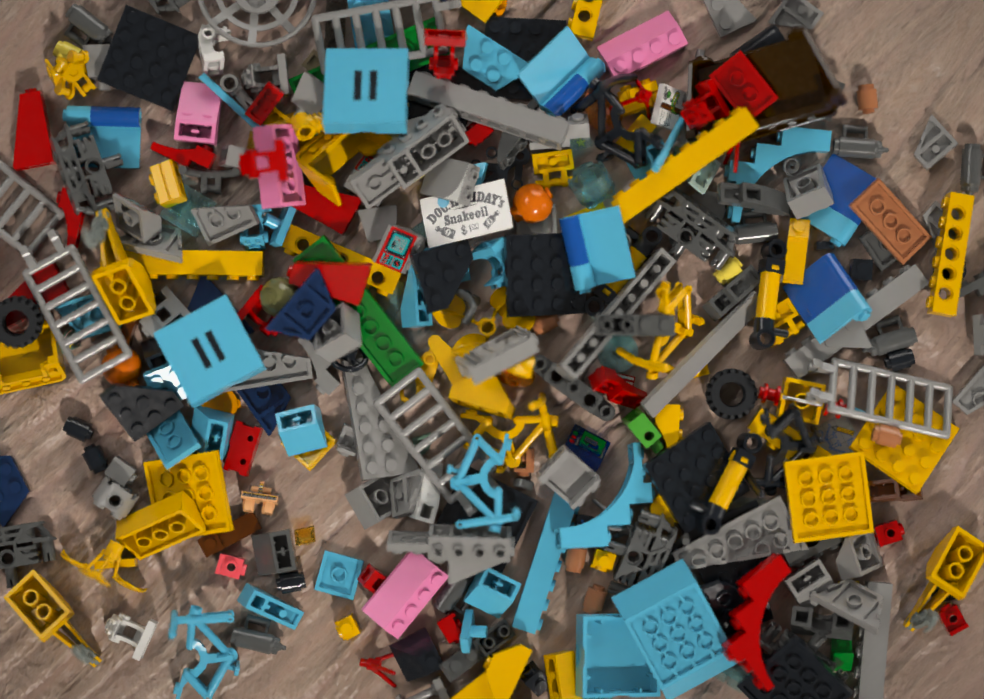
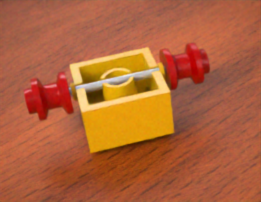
(795, 392)

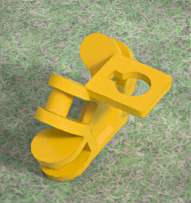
(70, 70)

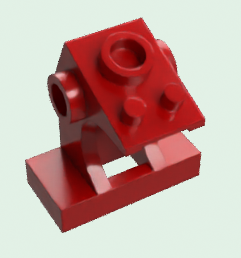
(444, 65)
(702, 108)
(276, 158)
(252, 308)

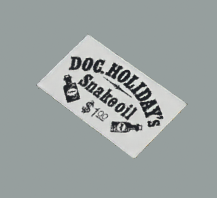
(485, 215)

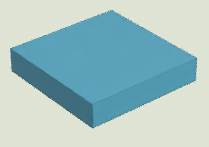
(339, 575)

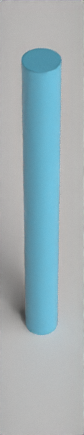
(226, 98)
(668, 144)

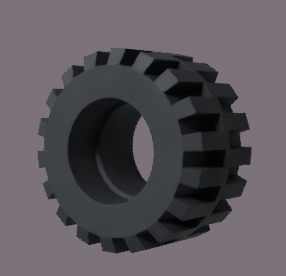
(34, 317)
(749, 394)

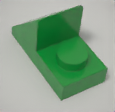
(841, 654)

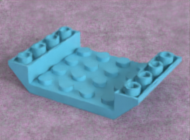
(674, 629)

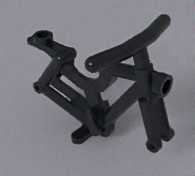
(605, 140)
(804, 446)

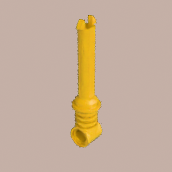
(307, 125)

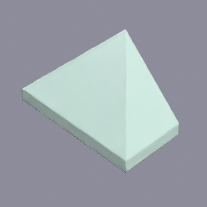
(703, 178)

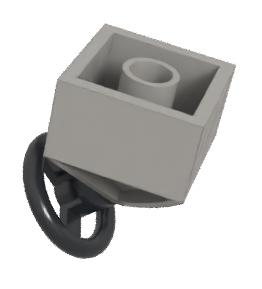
(341, 339)

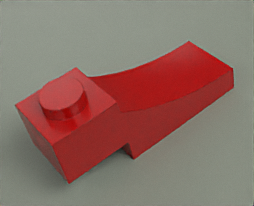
(201, 155)
(73, 221)
(616, 388)

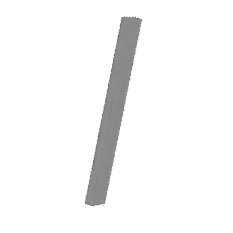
(700, 355)

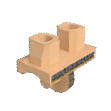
(268, 501)

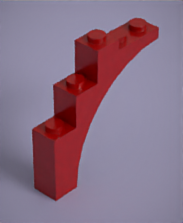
(747, 618)

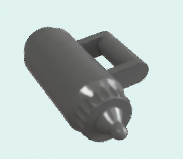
(88, 24)
(857, 147)
(971, 168)
(754, 232)
(892, 340)
(451, 594)
(254, 639)

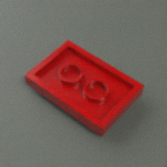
(743, 85)

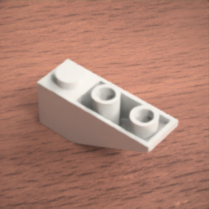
(428, 498)

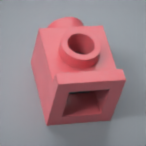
(223, 562)

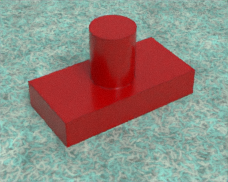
(264, 103)

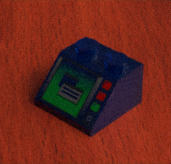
(587, 446)

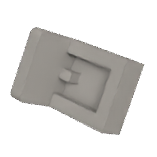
(345, 442)

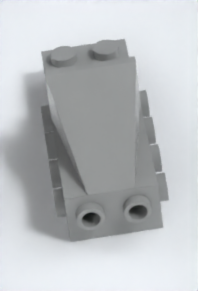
(410, 155)
(462, 548)

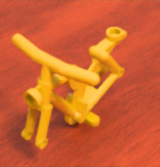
(682, 328)
(513, 457)

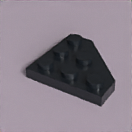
(441, 273)
(140, 407)
(723, 599)

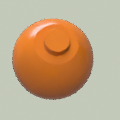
(532, 203)
(125, 372)

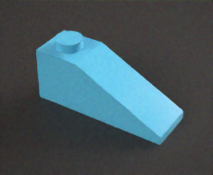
(412, 306)
(269, 606)

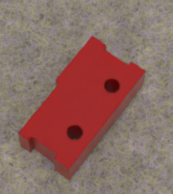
(242, 448)

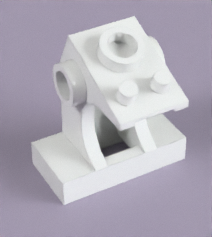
(211, 61)
(116, 625)

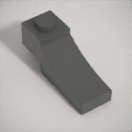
(732, 293)

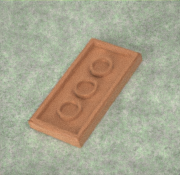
(890, 221)

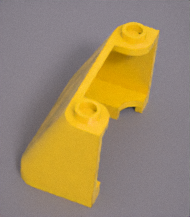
(32, 365)

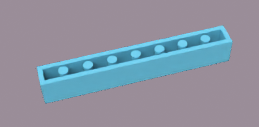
(543, 567)

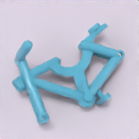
(461, 482)
(226, 656)

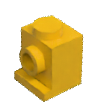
(603, 560)
(347, 627)

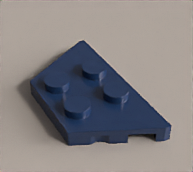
(205, 294)
(305, 309)
(265, 403)
(12, 488)

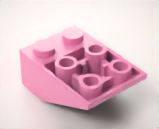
(197, 115)

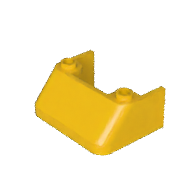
(330, 152)

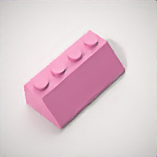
(643, 45)
(272, 191)
(405, 593)

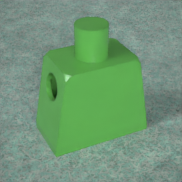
(639, 425)

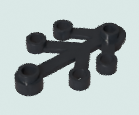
(500, 174)

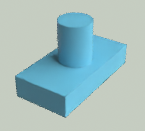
(279, 225)
(470, 631)

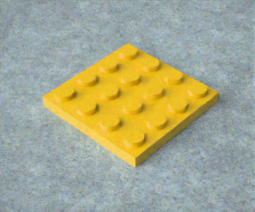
(915, 456)
(201, 479)
(828, 497)

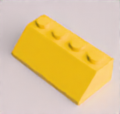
(160, 525)

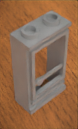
(497, 354)

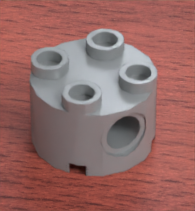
(118, 508)

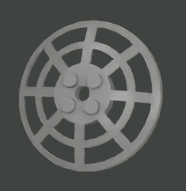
(256, 7)

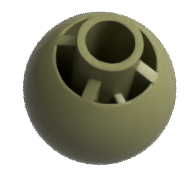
(276, 294)

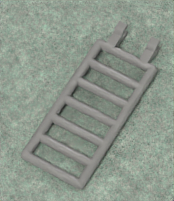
(375, 9)
(44, 202)
(98, 301)
(830, 398)
(415, 450)

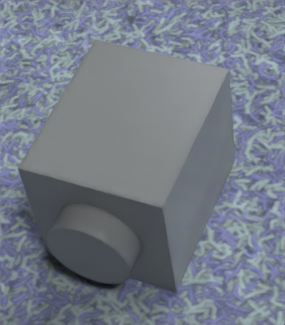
(121, 471)

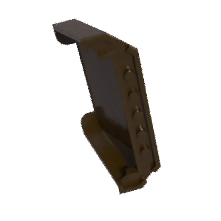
(794, 73)

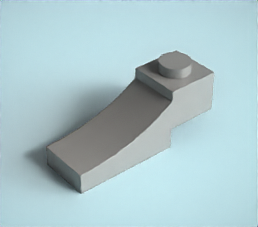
(577, 129)
(325, 380)

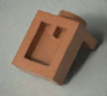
(528, 459)

